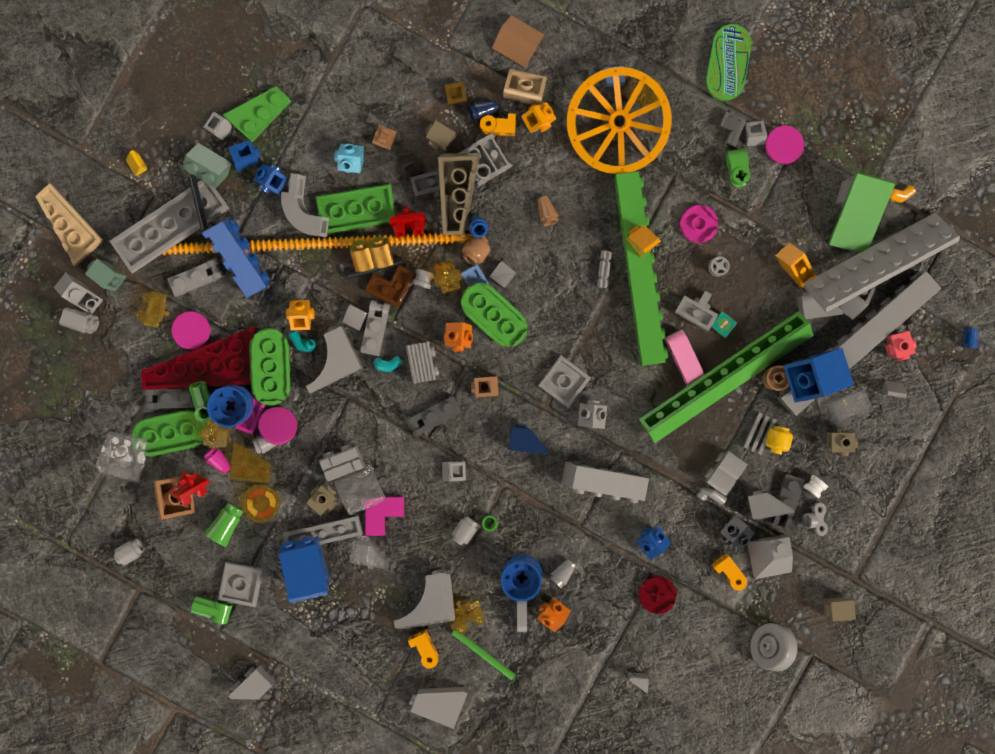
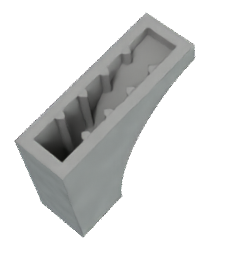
(340, 359)
(435, 604)

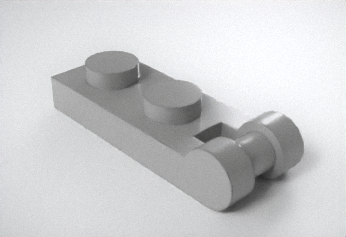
(195, 278)
(375, 328)

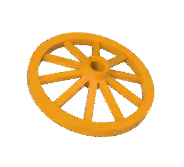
(573, 109)

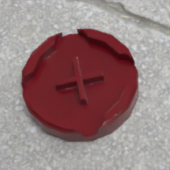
(657, 594)

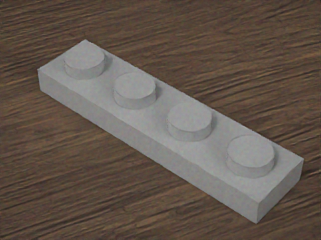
(328, 531)

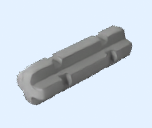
(604, 268)

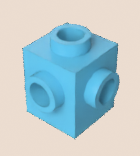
(349, 158)

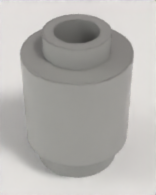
(464, 530)
(128, 552)

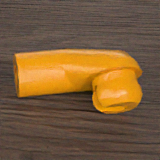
(900, 196)

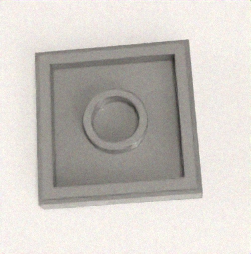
(564, 381)
(240, 584)

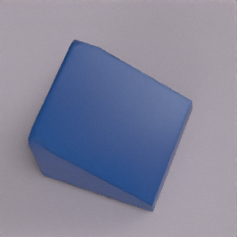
(970, 338)

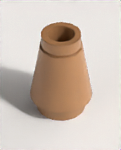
(546, 211)

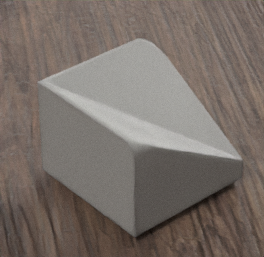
(502, 274)

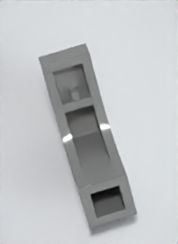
(296, 211)

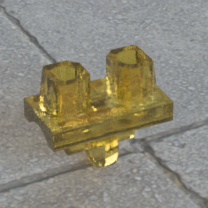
(155, 309)
(465, 614)

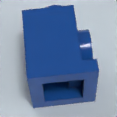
(244, 155)

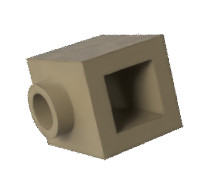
(440, 136)
(840, 609)

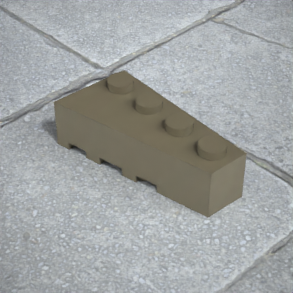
(457, 183)

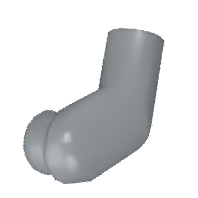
(712, 493)

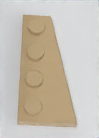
(74, 232)

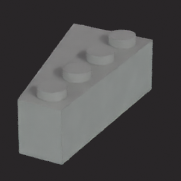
(604, 481)

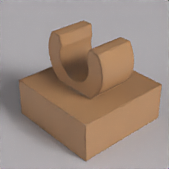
(384, 137)

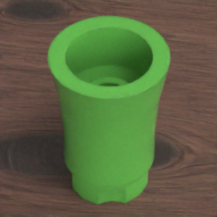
(224, 524)

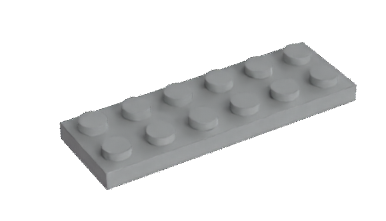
(166, 227)

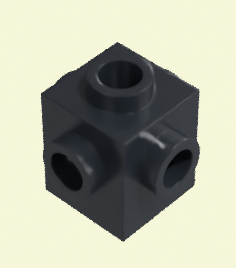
(737, 533)

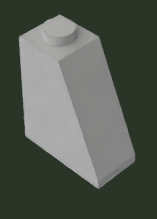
(439, 704)

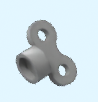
(816, 519)

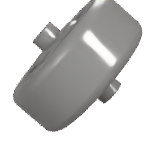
(773, 647)

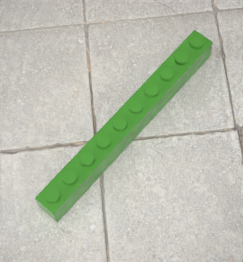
(640, 271)
(726, 377)

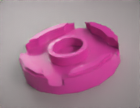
(784, 145)
(699, 224)
(191, 330)
(277, 425)

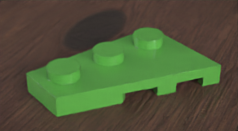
(258, 113)

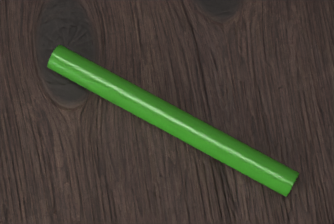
(483, 654)

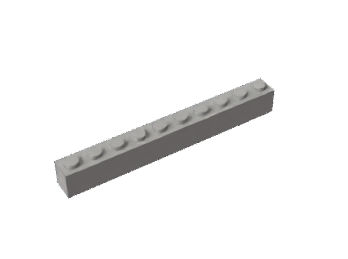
(876, 327)

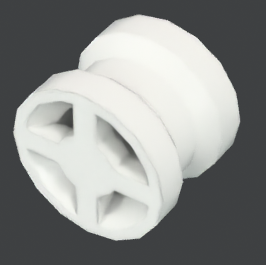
(815, 486)

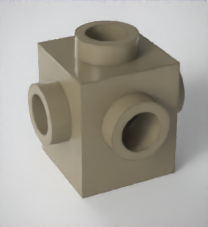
(841, 442)
(316, 501)

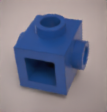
(270, 179)
(653, 541)

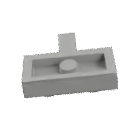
(697, 311)

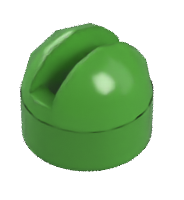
(487, 520)

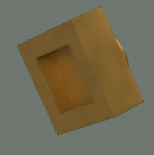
(455, 93)

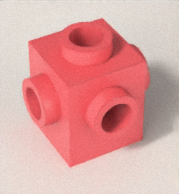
(900, 345)

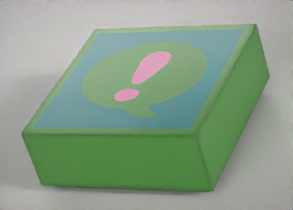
(723, 324)

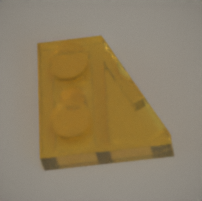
(249, 466)

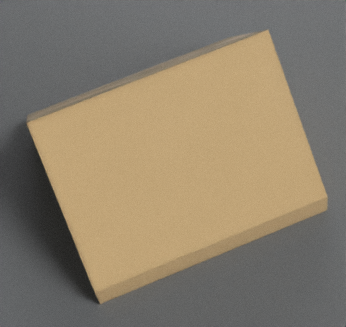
(524, 87)

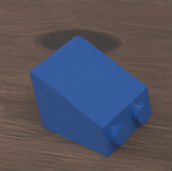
(818, 375)
(304, 569)

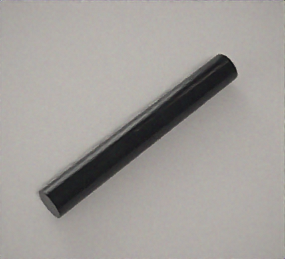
(198, 203)
(352, 274)

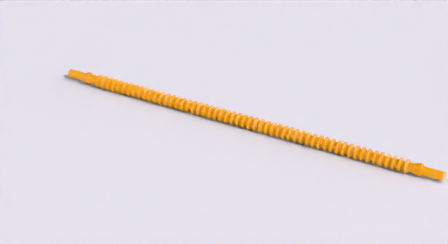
(322, 243)

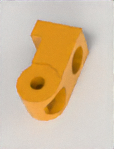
(498, 126)
(734, 576)
(425, 647)

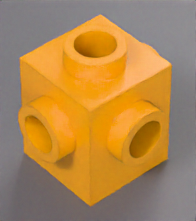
(539, 117)
(300, 315)

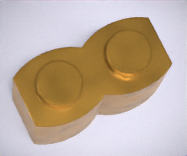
(371, 254)

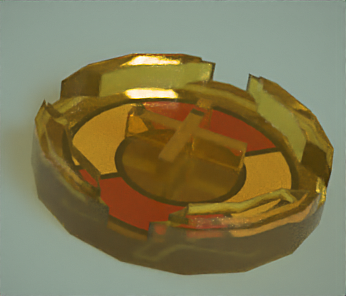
(260, 503)

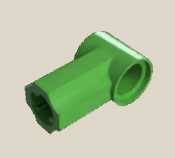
(200, 397)
(216, 610)

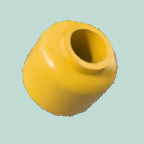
(779, 439)

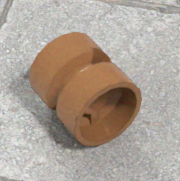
(774, 378)

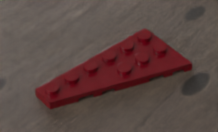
(216, 364)

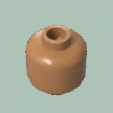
(476, 250)

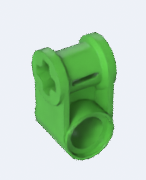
(737, 164)

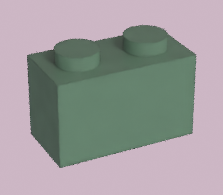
(206, 165)
(105, 274)

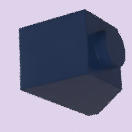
(525, 440)

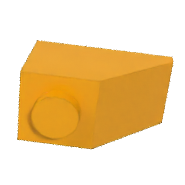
(642, 239)
(795, 264)

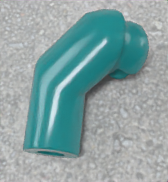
(302, 344)
(387, 366)

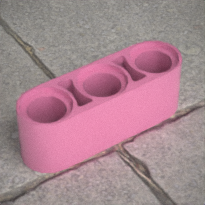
(684, 357)

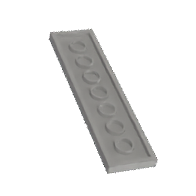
(881, 262)

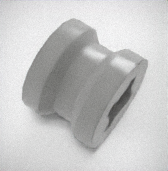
(722, 266)
(423, 278)

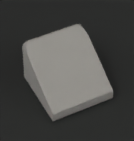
(218, 126)
(755, 133)
(354, 317)
(894, 389)
(453, 471)
(639, 680)

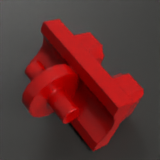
(407, 220)
(187, 486)

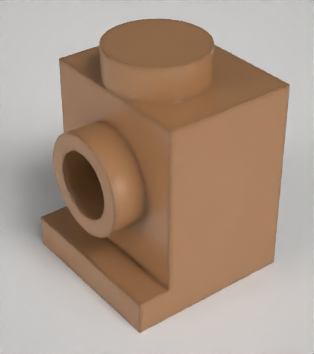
(492, 386)

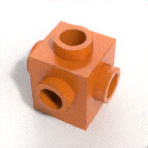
(458, 336)
(553, 614)

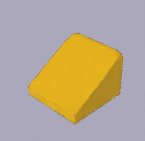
(136, 163)

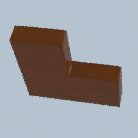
(392, 291)

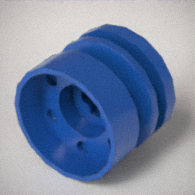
(219, 408)
(518, 588)

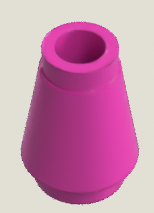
(217, 460)

